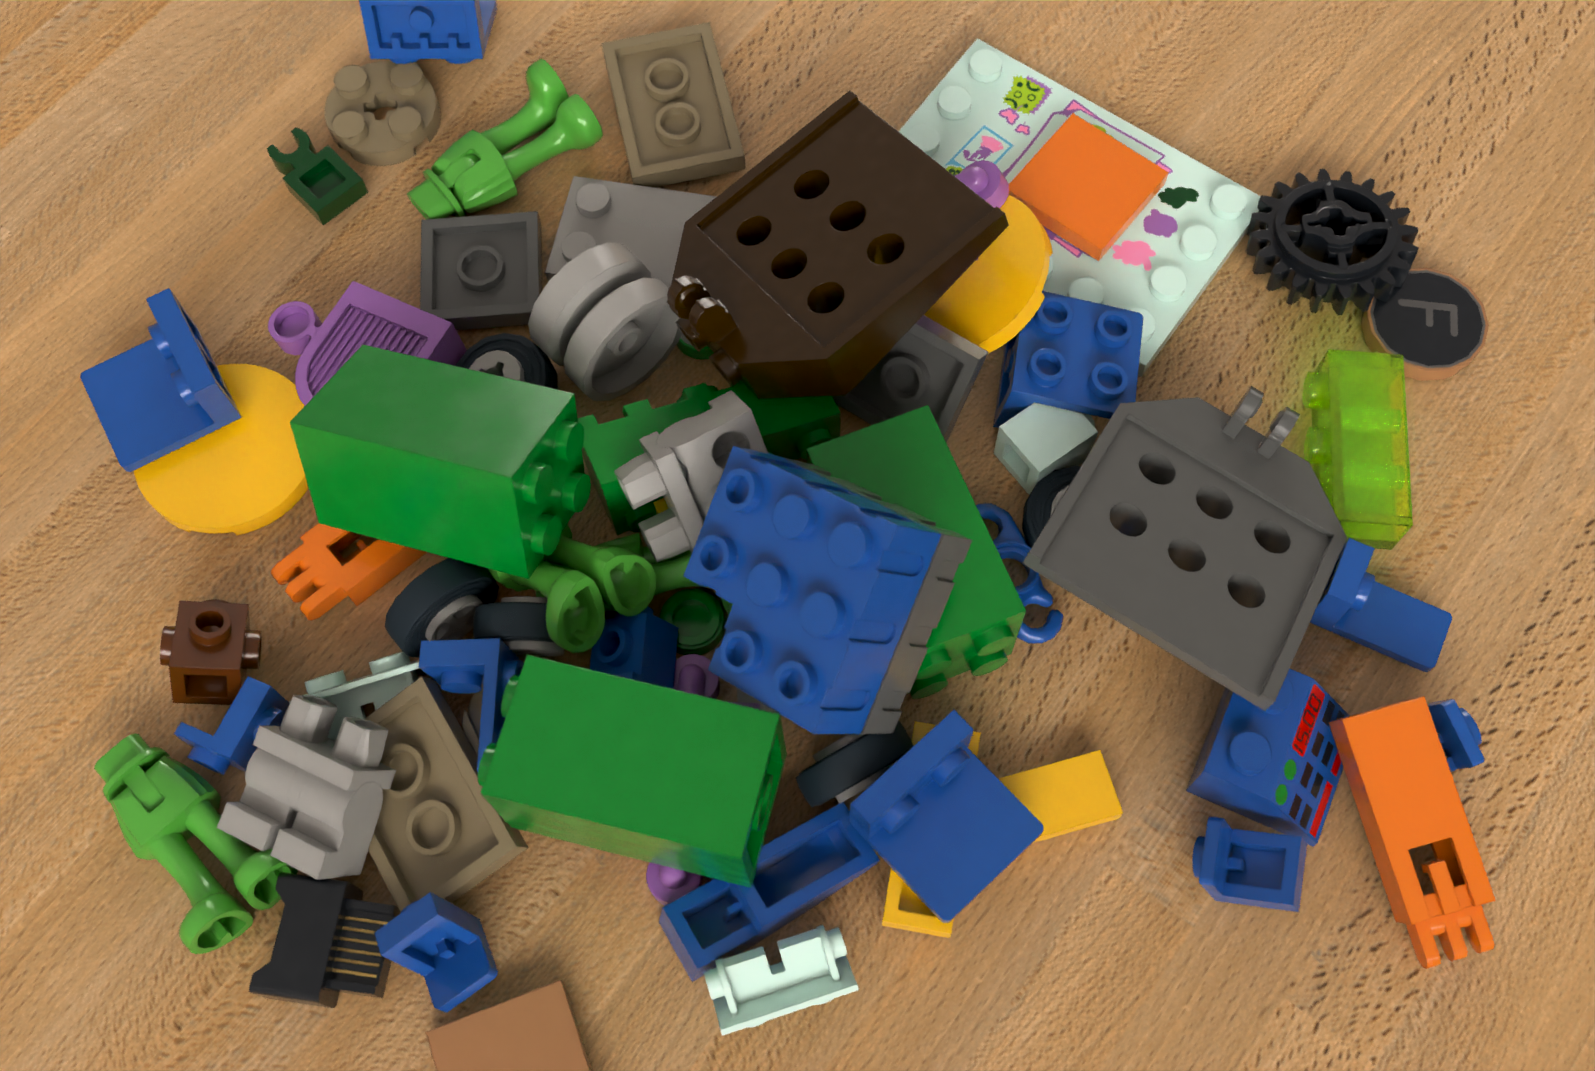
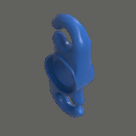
(1012, 545)

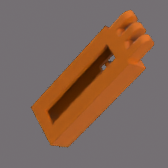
(326, 578)
(1411, 802)

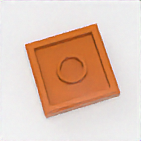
(1087, 186)

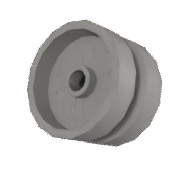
(605, 321)

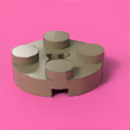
(377, 85)

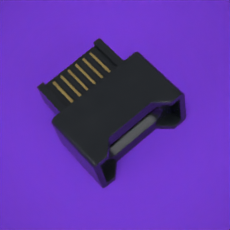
(324, 944)

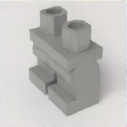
(685, 470)
(311, 793)

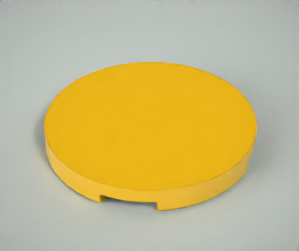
(1002, 286)
(240, 472)

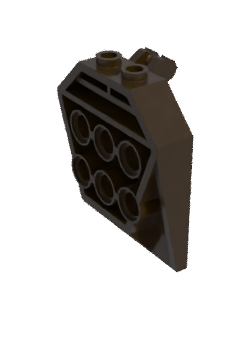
(825, 255)

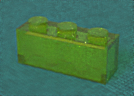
(1361, 443)

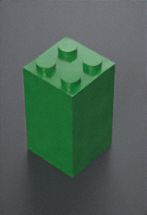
(444, 459)
(913, 467)
(635, 769)

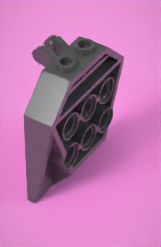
(1198, 538)

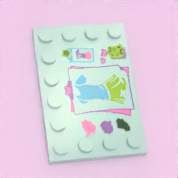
(1170, 252)

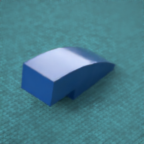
(789, 880)

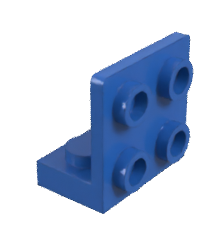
(428, 29)
(1071, 359)
(160, 390)
(944, 820)

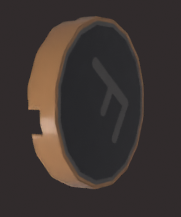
(1430, 322)

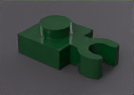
(318, 179)

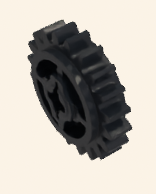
(1335, 231)

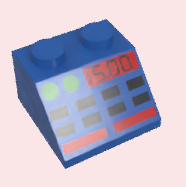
(1276, 761)

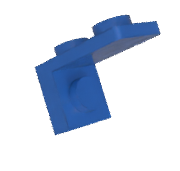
(1379, 615)
(463, 668)

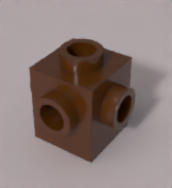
(209, 651)

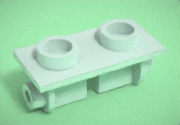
(388, 678)
(752, 992)

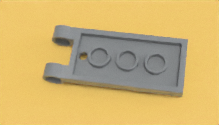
(637, 216)

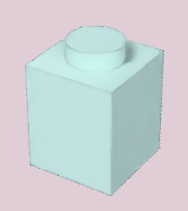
(1043, 441)

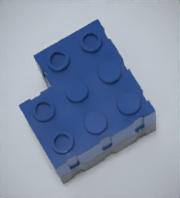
(822, 590)

